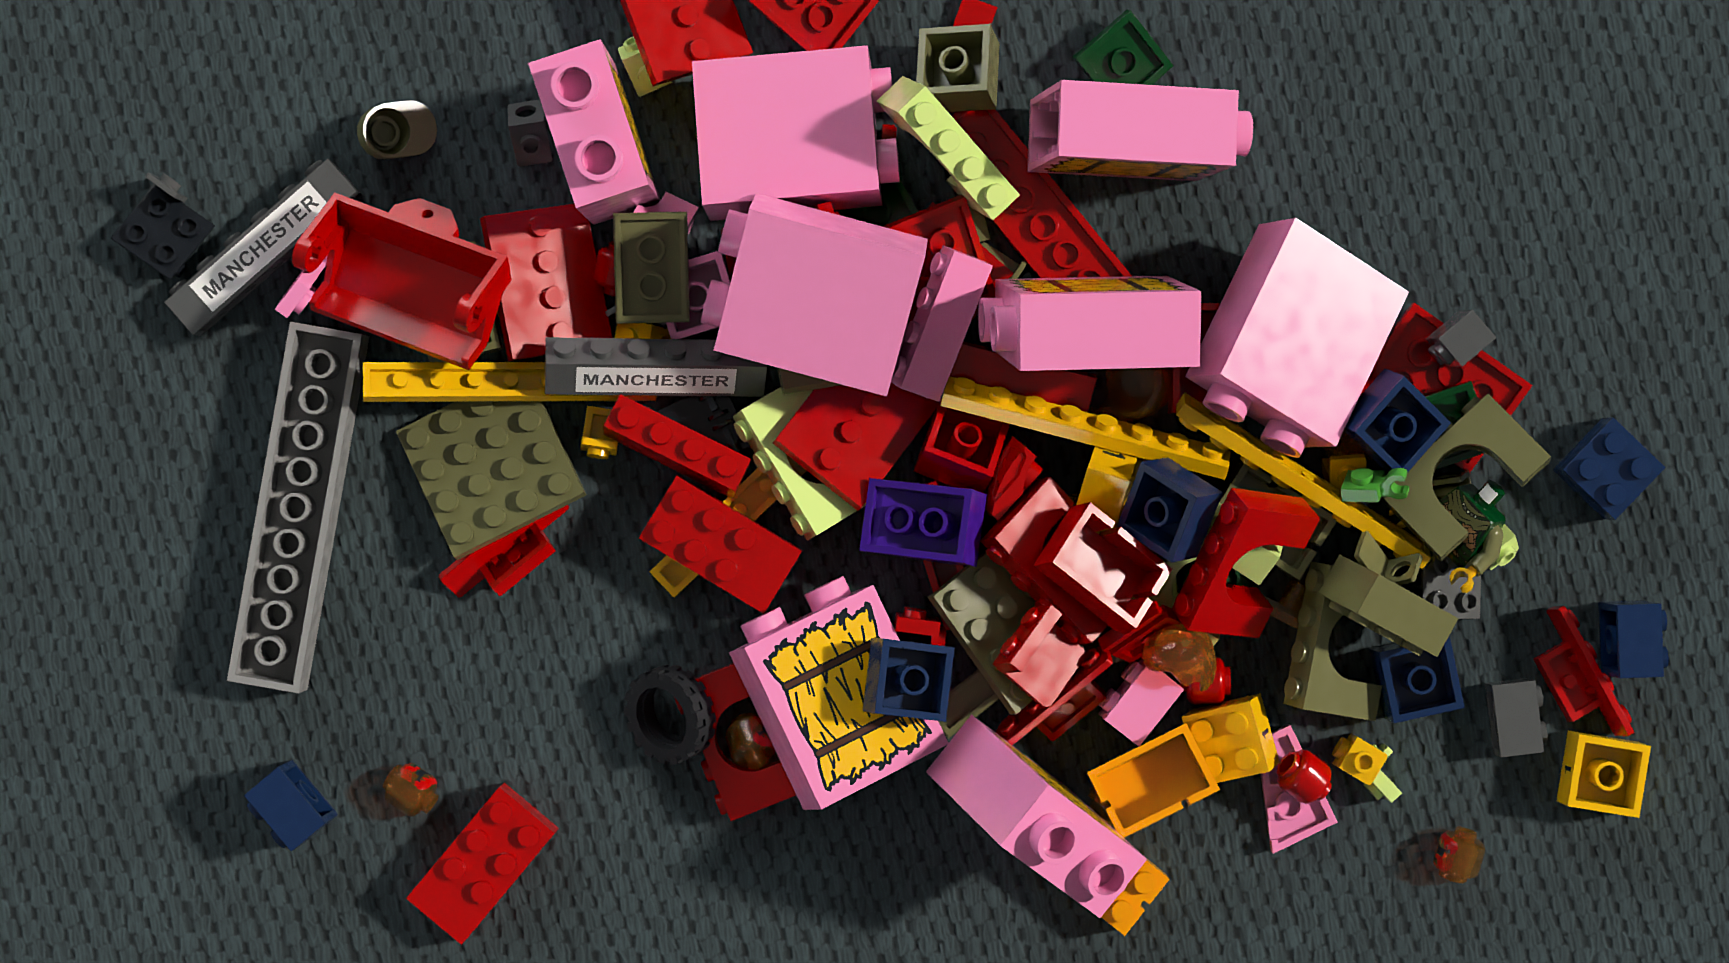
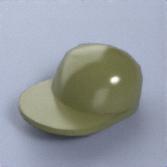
(397, 130)

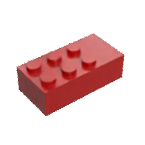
(720, 544)
(482, 863)

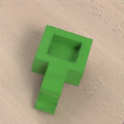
(1371, 485)

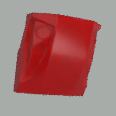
(1011, 476)

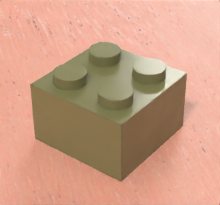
(960, 66)

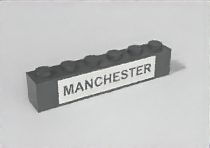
(257, 251)
(648, 368)

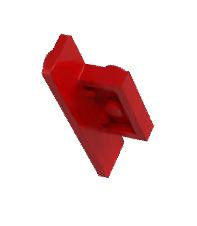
(504, 560)
(1576, 677)
(1071, 705)

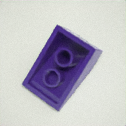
(923, 522)

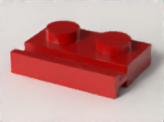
(1130, 643)

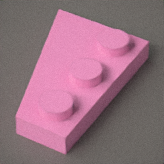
(299, 292)
(1286, 817)

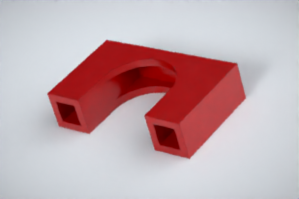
(1243, 523)
(1017, 544)
(739, 787)

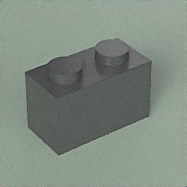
(1459, 339)
(1515, 717)

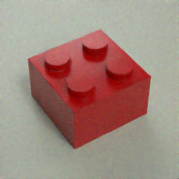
(961, 449)

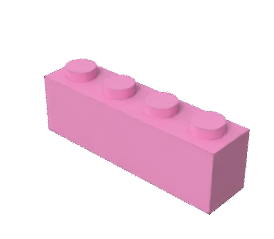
(940, 322)

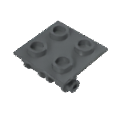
(1438, 590)

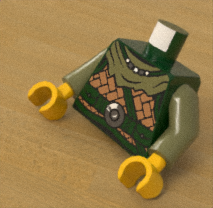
(1483, 521)

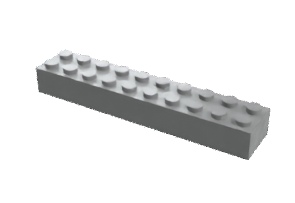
(298, 508)

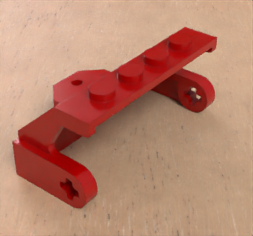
(405, 276)

